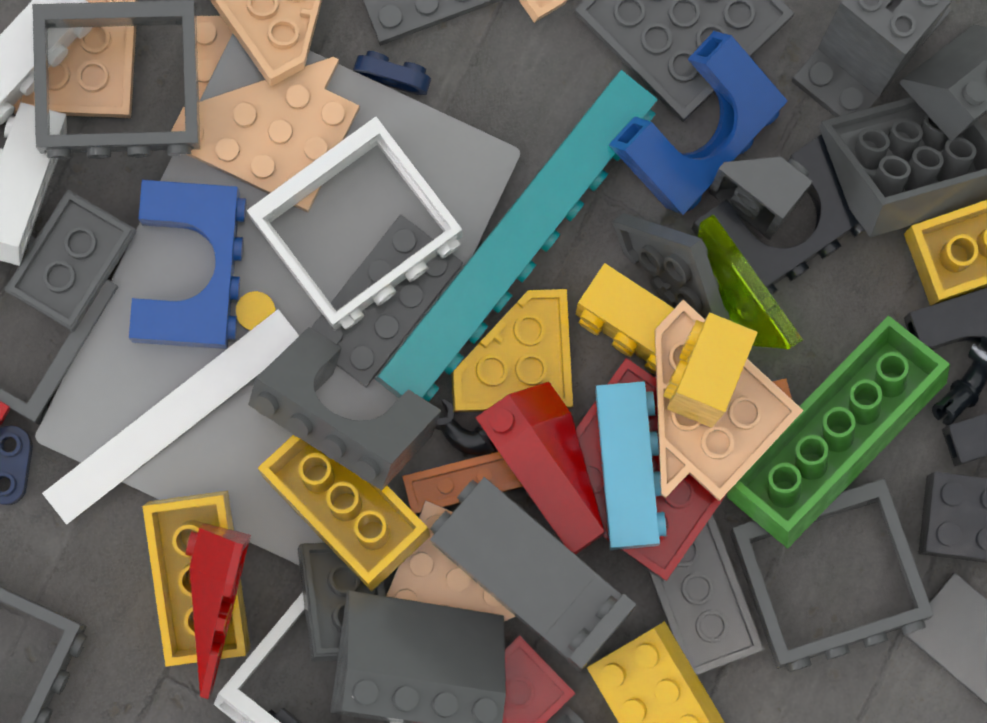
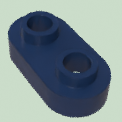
(407, 78)
(15, 464)

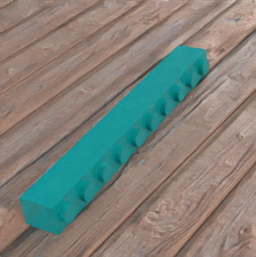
(515, 241)

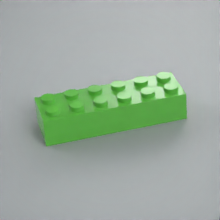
(840, 431)

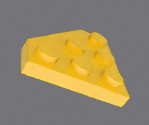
(518, 353)

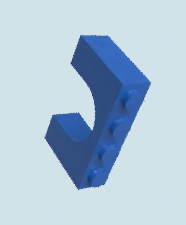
(746, 106)
(207, 316)

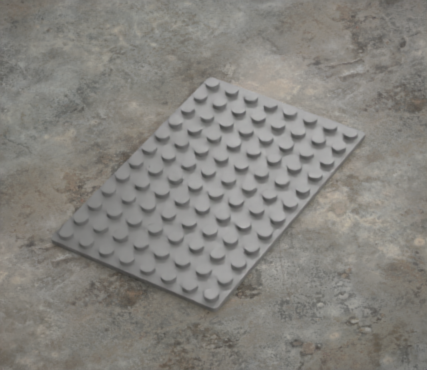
(121, 380)

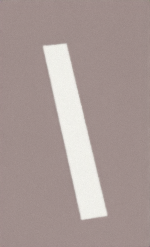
(170, 417)

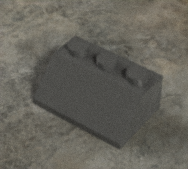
(953, 83)
(762, 190)

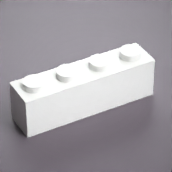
(18, 54)
(23, 179)

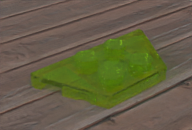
(743, 291)

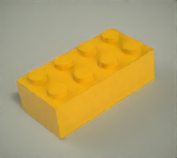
(951, 252)
(623, 313)
(709, 369)
(357, 520)
(168, 531)
(653, 682)

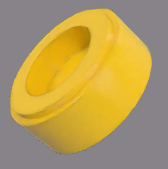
(253, 309)

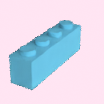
(628, 465)

